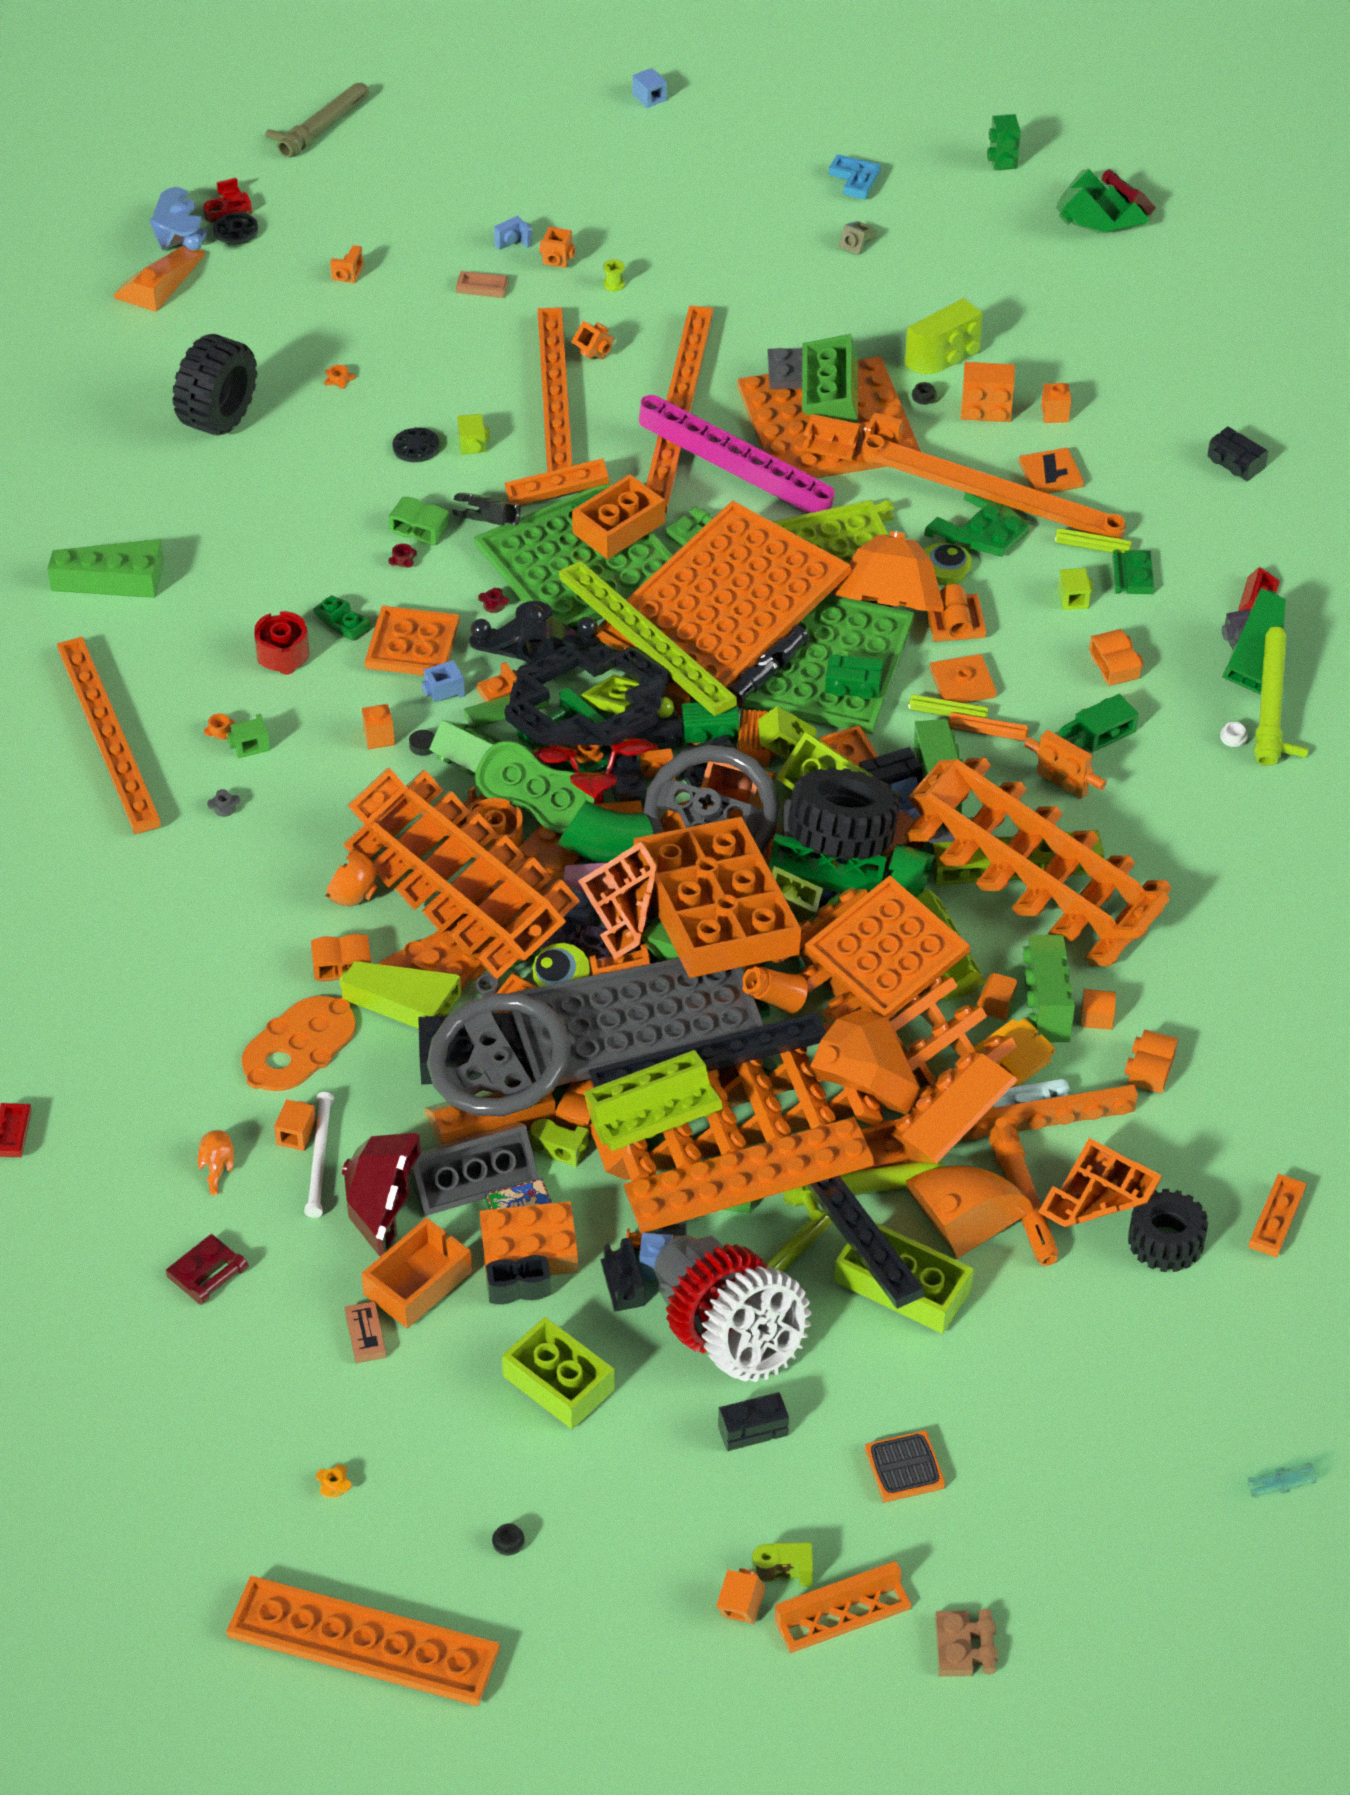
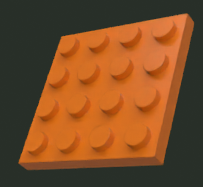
(887, 948)

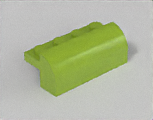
(964, 972)
(651, 1101)

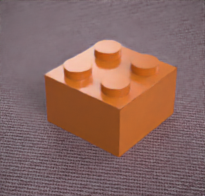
(987, 391)

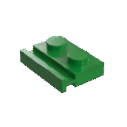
(1133, 572)

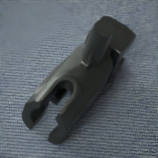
(489, 509)

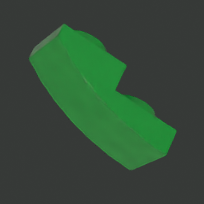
(341, 618)

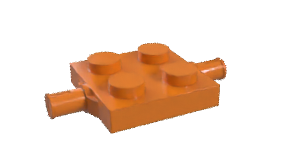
(1064, 764)

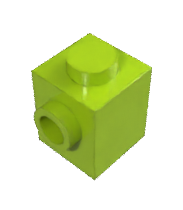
(472, 434)
(1074, 588)

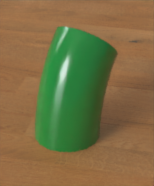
(603, 833)

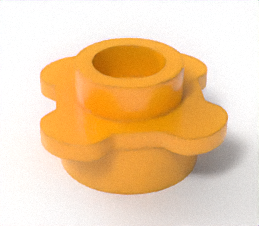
(336, 1488)

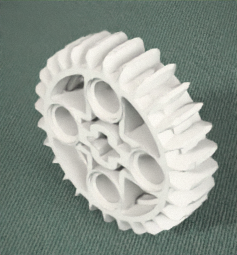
(756, 1324)

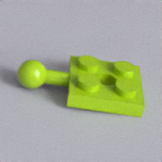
(610, 696)

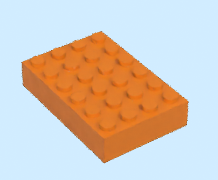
(719, 898)

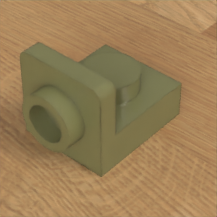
(855, 235)

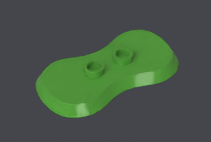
(516, 775)

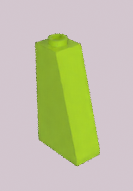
(400, 991)

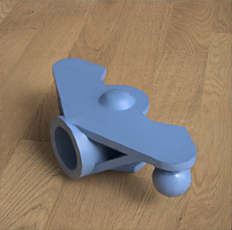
(172, 222)

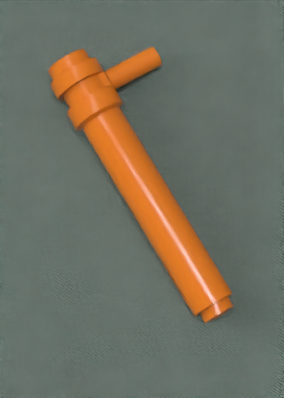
(1010, 1156)

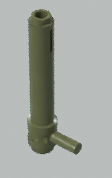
(301, 135)

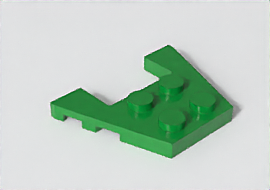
(990, 530)

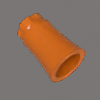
(777, 988)

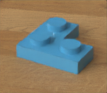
(859, 175)

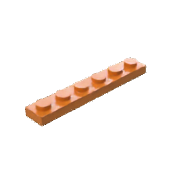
(1058, 1110)

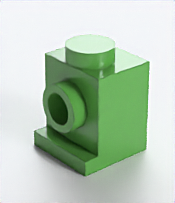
(249, 737)

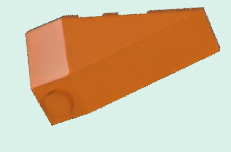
(160, 279)

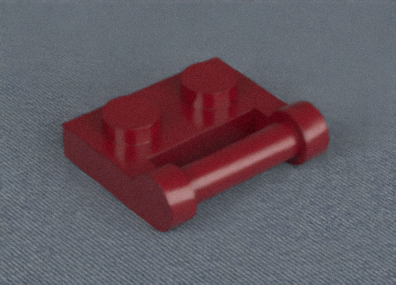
(1127, 191)
(203, 1262)

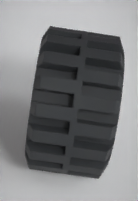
(1165, 1249)

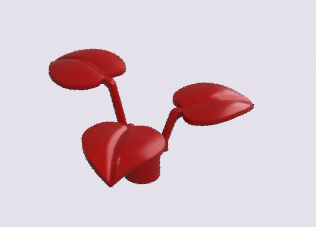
(592, 783)

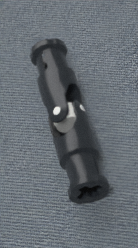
(757, 676)

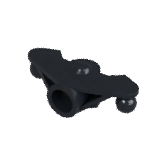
(532, 633)

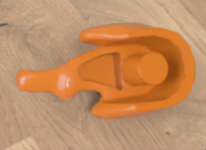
(215, 1152)

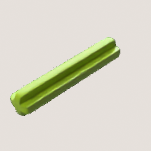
(1091, 541)
(945, 707)
(798, 1242)

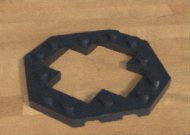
(578, 730)

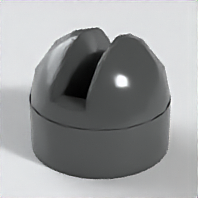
(485, 979)

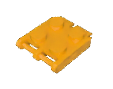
(1031, 1053)

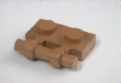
(954, 1643)

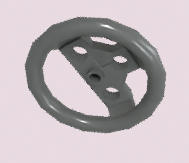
(663, 793)
(497, 1061)

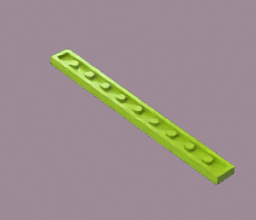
(648, 638)

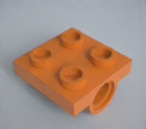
(960, 617)

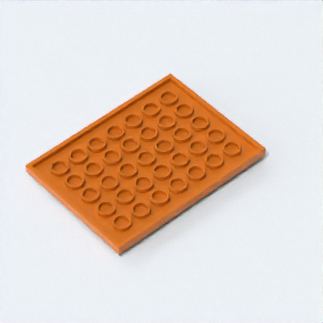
(733, 591)

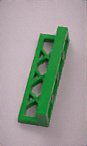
(826, 870)

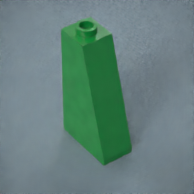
(1247, 658)

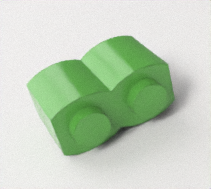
(418, 520)

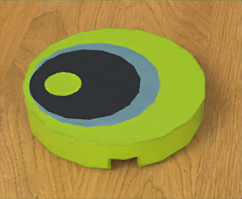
(949, 562)
(559, 964)

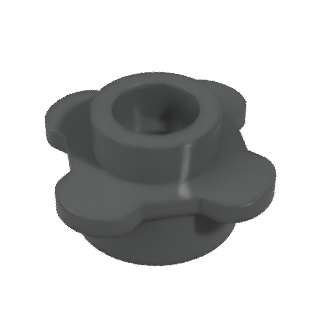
(224, 803)

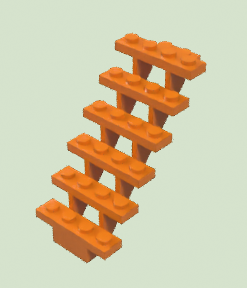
(950, 784)
(390, 805)
(922, 1049)
(766, 1125)

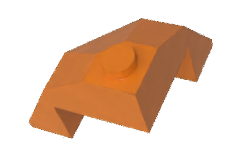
(892, 573)
(622, 897)
(867, 1057)
(1099, 1186)

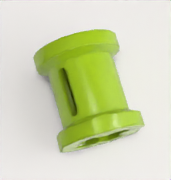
(613, 270)

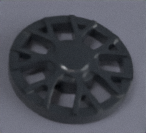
(235, 228)
(416, 444)

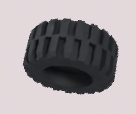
(214, 384)
(843, 813)

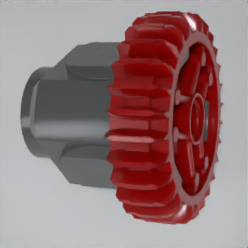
(689, 1277)

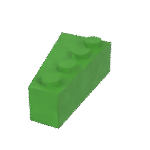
(108, 569)
(933, 743)
(1049, 987)

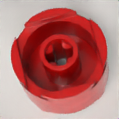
(281, 642)

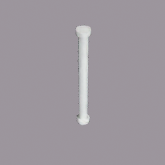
(313, 1207)

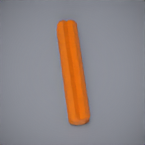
(988, 726)

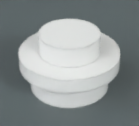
(1233, 734)

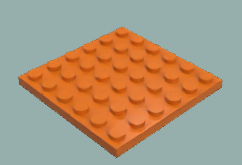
(781, 422)

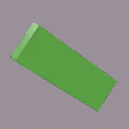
(491, 711)

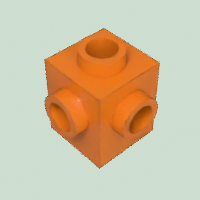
(557, 247)
(593, 340)

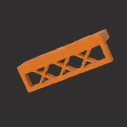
(838, 1596)

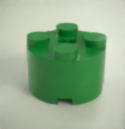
(908, 868)

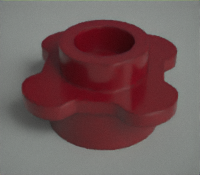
(402, 555)
(493, 600)

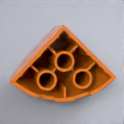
(967, 1204)

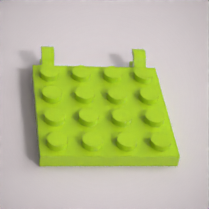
(841, 528)

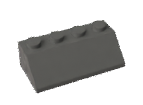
(472, 1166)

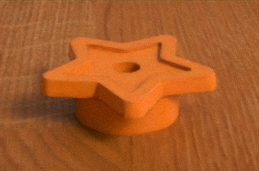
(338, 376)

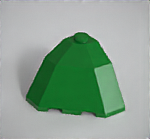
(1097, 206)

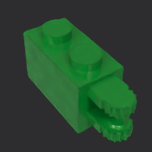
(1101, 724)

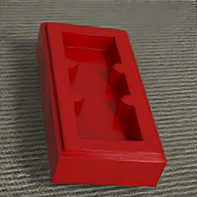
(13, 1128)

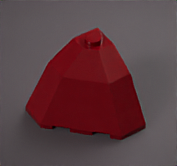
(379, 1185)

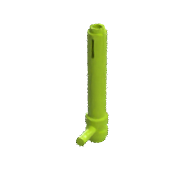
(1268, 734)
(861, 1183)

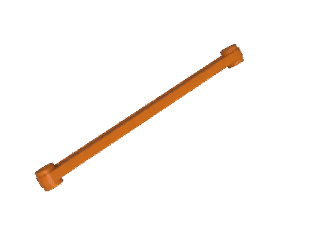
(992, 488)

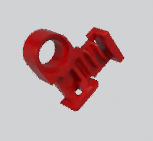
(230, 202)

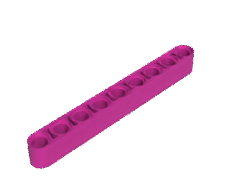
(734, 455)

